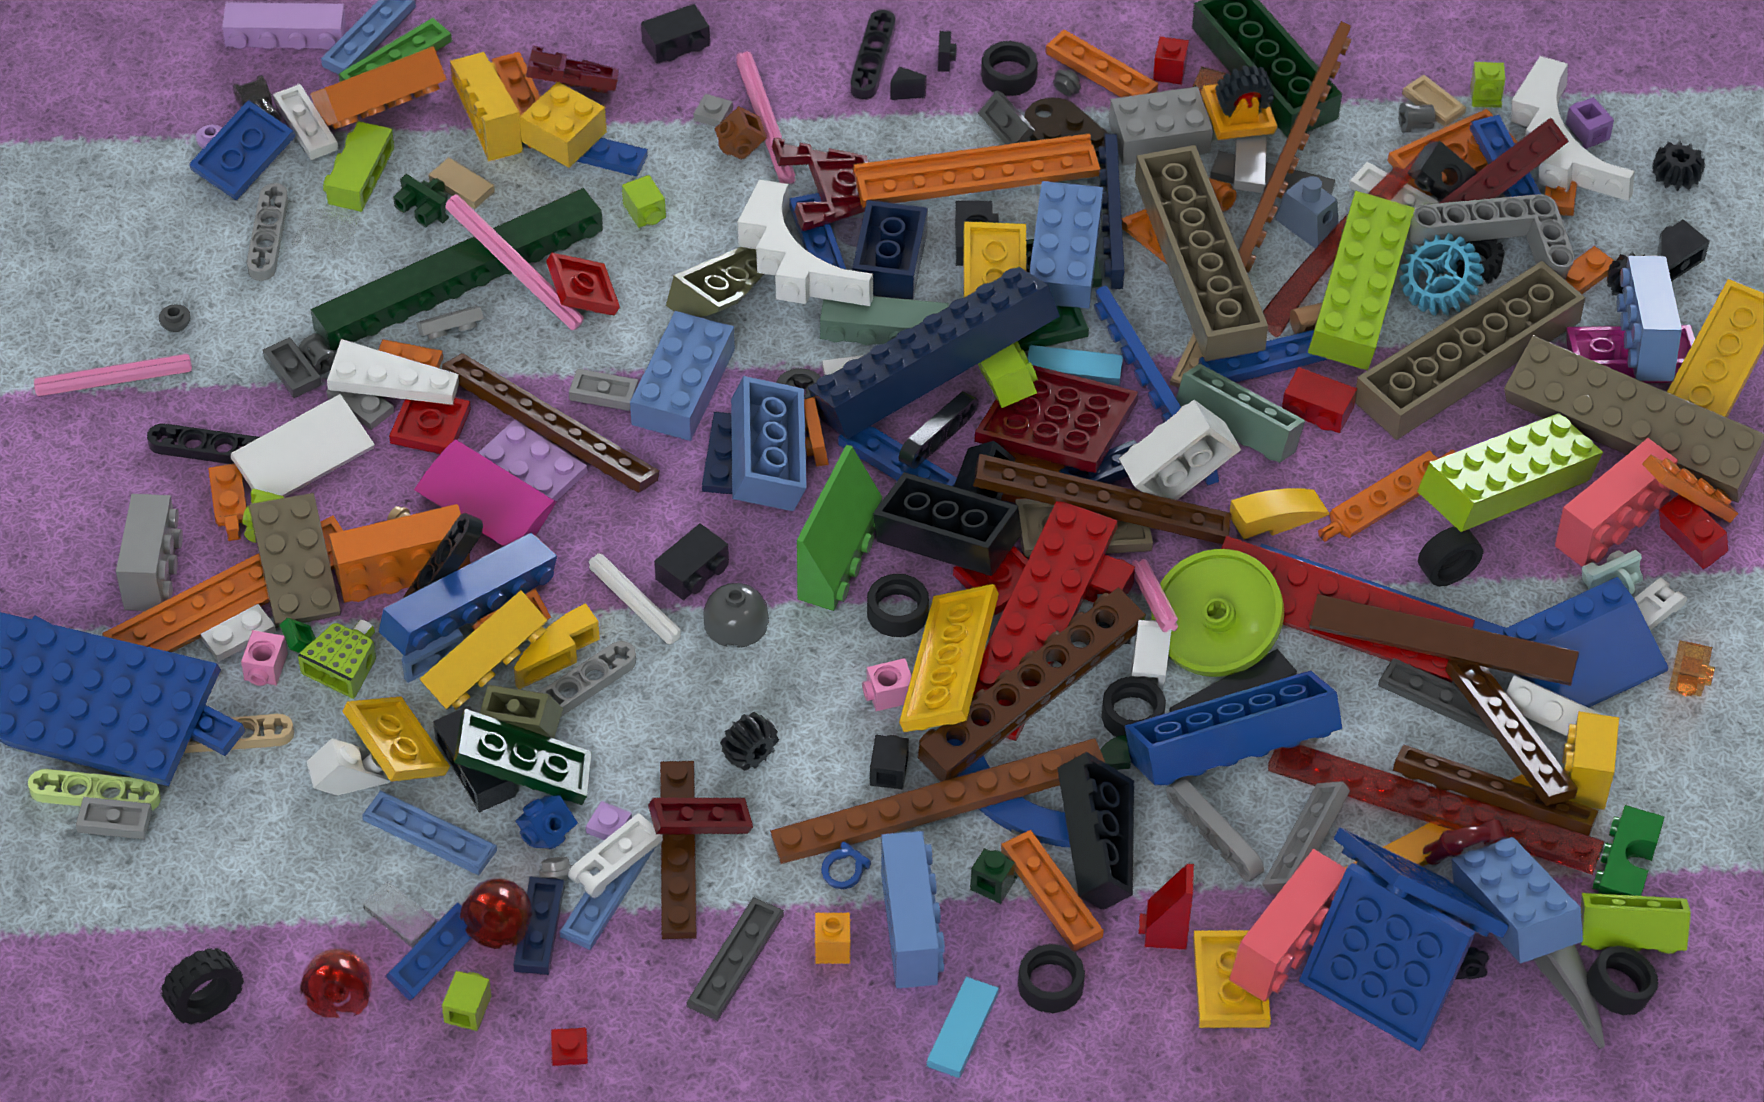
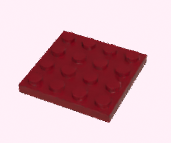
(1064, 422)

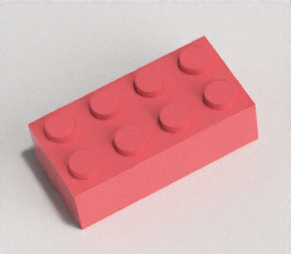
(1612, 506)
(1287, 927)

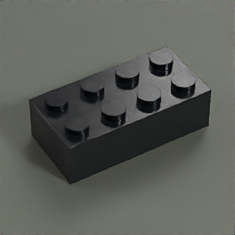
(947, 524)

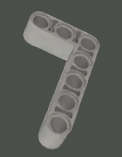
(1498, 218)

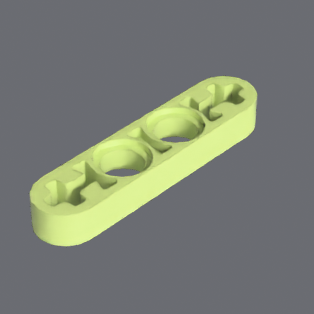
(95, 784)

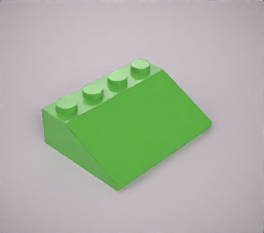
(837, 533)

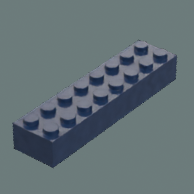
(933, 351)

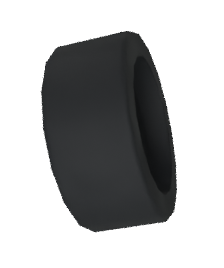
(1009, 84)
(1450, 556)
(897, 585)
(1125, 688)
(1631, 964)
(1051, 1001)

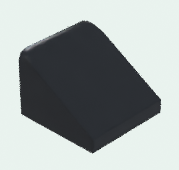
(907, 85)

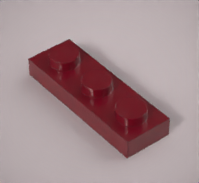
(700, 816)

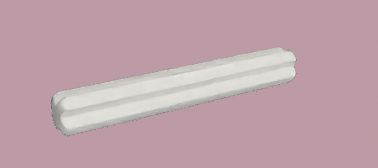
(635, 599)

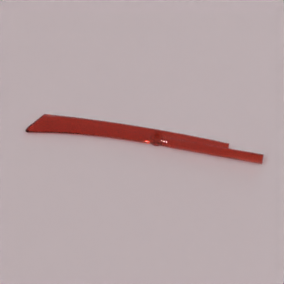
(1312, 269)

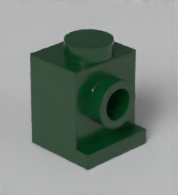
(996, 868)

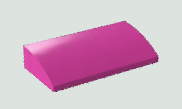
(1607, 348)
(487, 492)

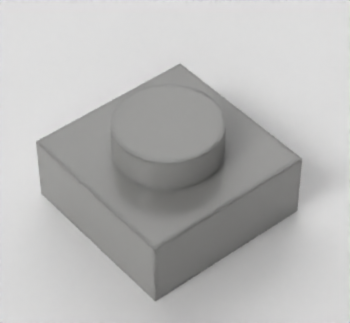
(712, 110)

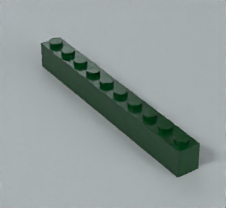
(454, 271)

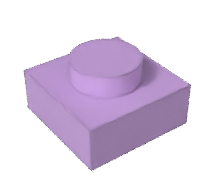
(606, 820)

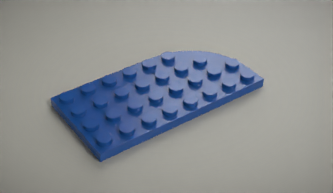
(98, 699)

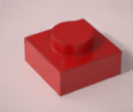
(569, 1046)

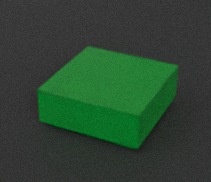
(297, 634)

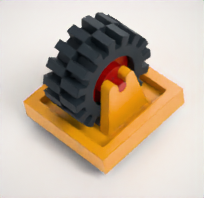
(1240, 104)

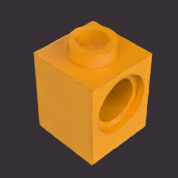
(832, 938)

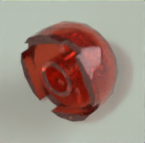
(497, 913)
(331, 978)

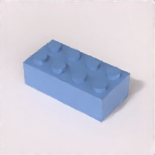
(1067, 241)
(1649, 318)
(682, 375)
(768, 443)
(1521, 895)
(911, 909)

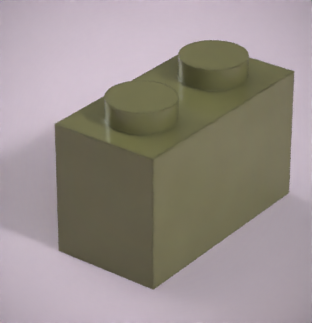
(523, 709)

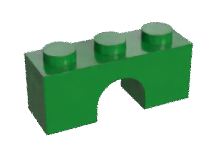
(1635, 836)

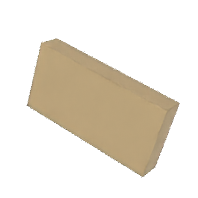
(1426, 92)
(463, 182)

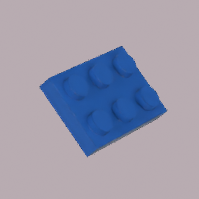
(242, 150)

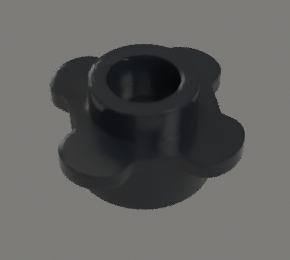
(1473, 964)

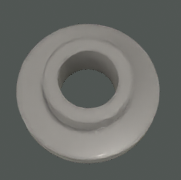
(555, 868)

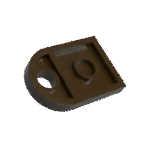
(1064, 121)

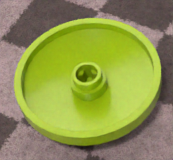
(1224, 611)

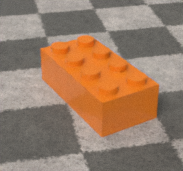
(387, 85)
(389, 552)

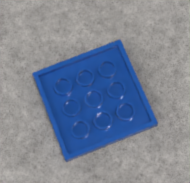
(1423, 884)
(1386, 957)

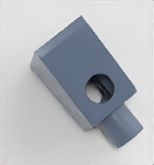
(1308, 211)

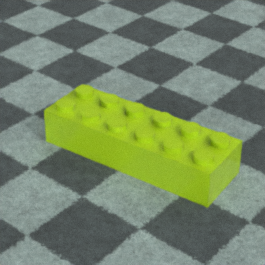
(1361, 280)
(1509, 472)

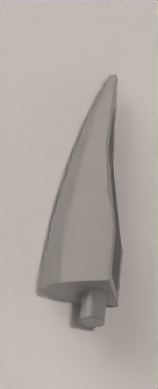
(1569, 977)

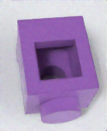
(1590, 122)

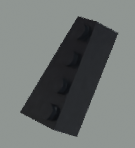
(1099, 828)

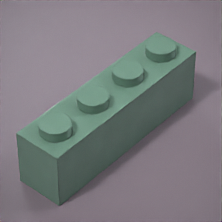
(875, 322)
(1248, 416)

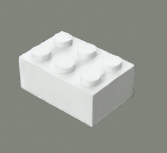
(1180, 452)

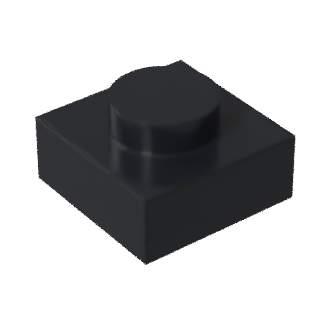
(946, 51)

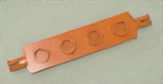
(1378, 499)

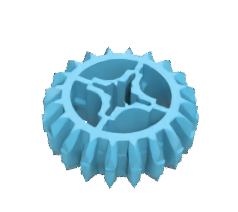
(1433, 296)

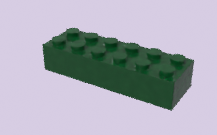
(1250, 35)

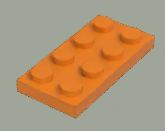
(1455, 137)

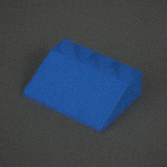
(1610, 638)

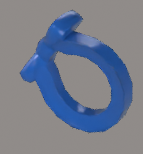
(845, 851)

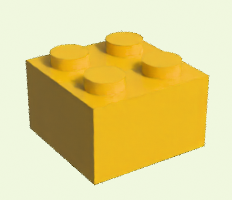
(563, 124)
(1591, 757)

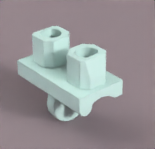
(1618, 565)

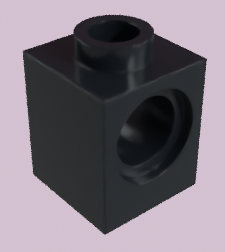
(889, 761)

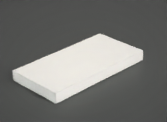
(303, 449)

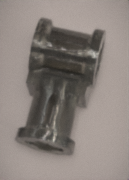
(258, 93)

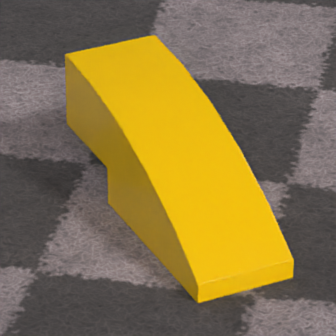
(1276, 511)
(557, 646)

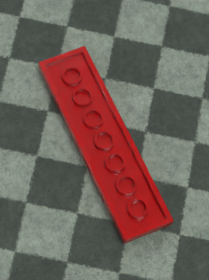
(1303, 581)
(1047, 591)

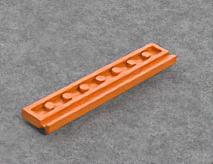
(977, 170)
(205, 604)

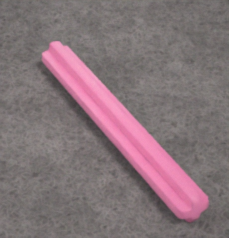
(112, 375)
(1155, 596)

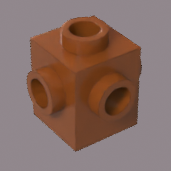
(740, 133)

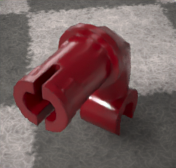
(1453, 842)

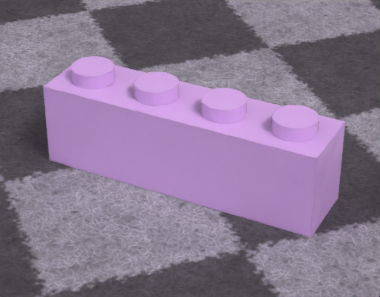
(283, 25)

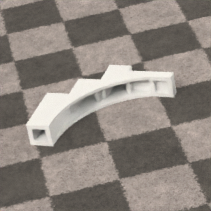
(1539, 101)
(795, 269)

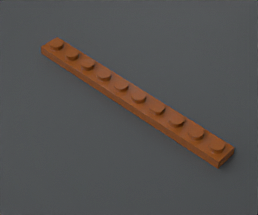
(1296, 140)
(926, 804)

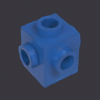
(545, 822)

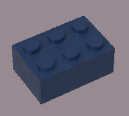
(892, 247)

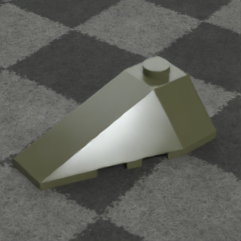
(714, 283)

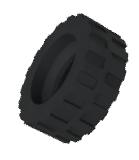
(193, 972)

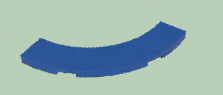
(1022, 815)

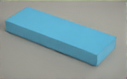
(1084, 364)
(962, 1027)

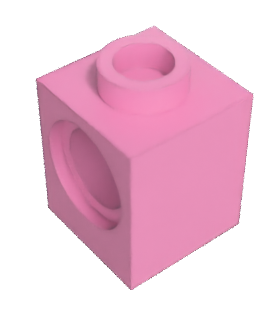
(264, 658)
(887, 684)

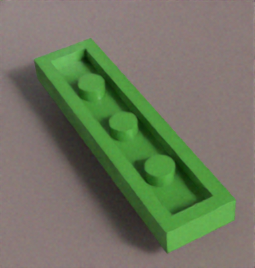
(420, 38)

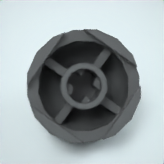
(735, 615)

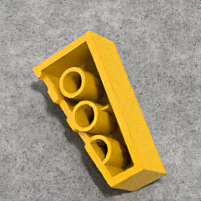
(487, 105)
(484, 650)

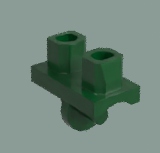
(426, 196)

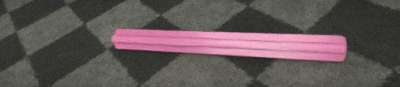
(763, 109)
(513, 261)

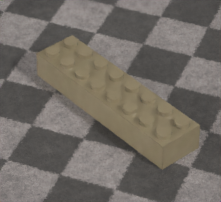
(1201, 253)
(1467, 350)
(1628, 411)

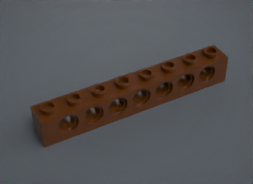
(1114, 609)

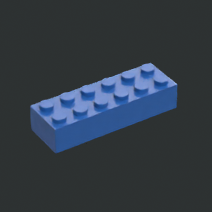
(1233, 728)

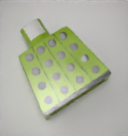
(340, 657)

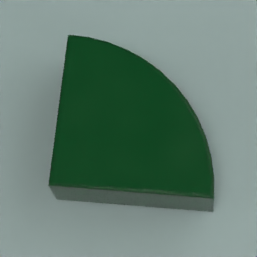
(1117, 753)

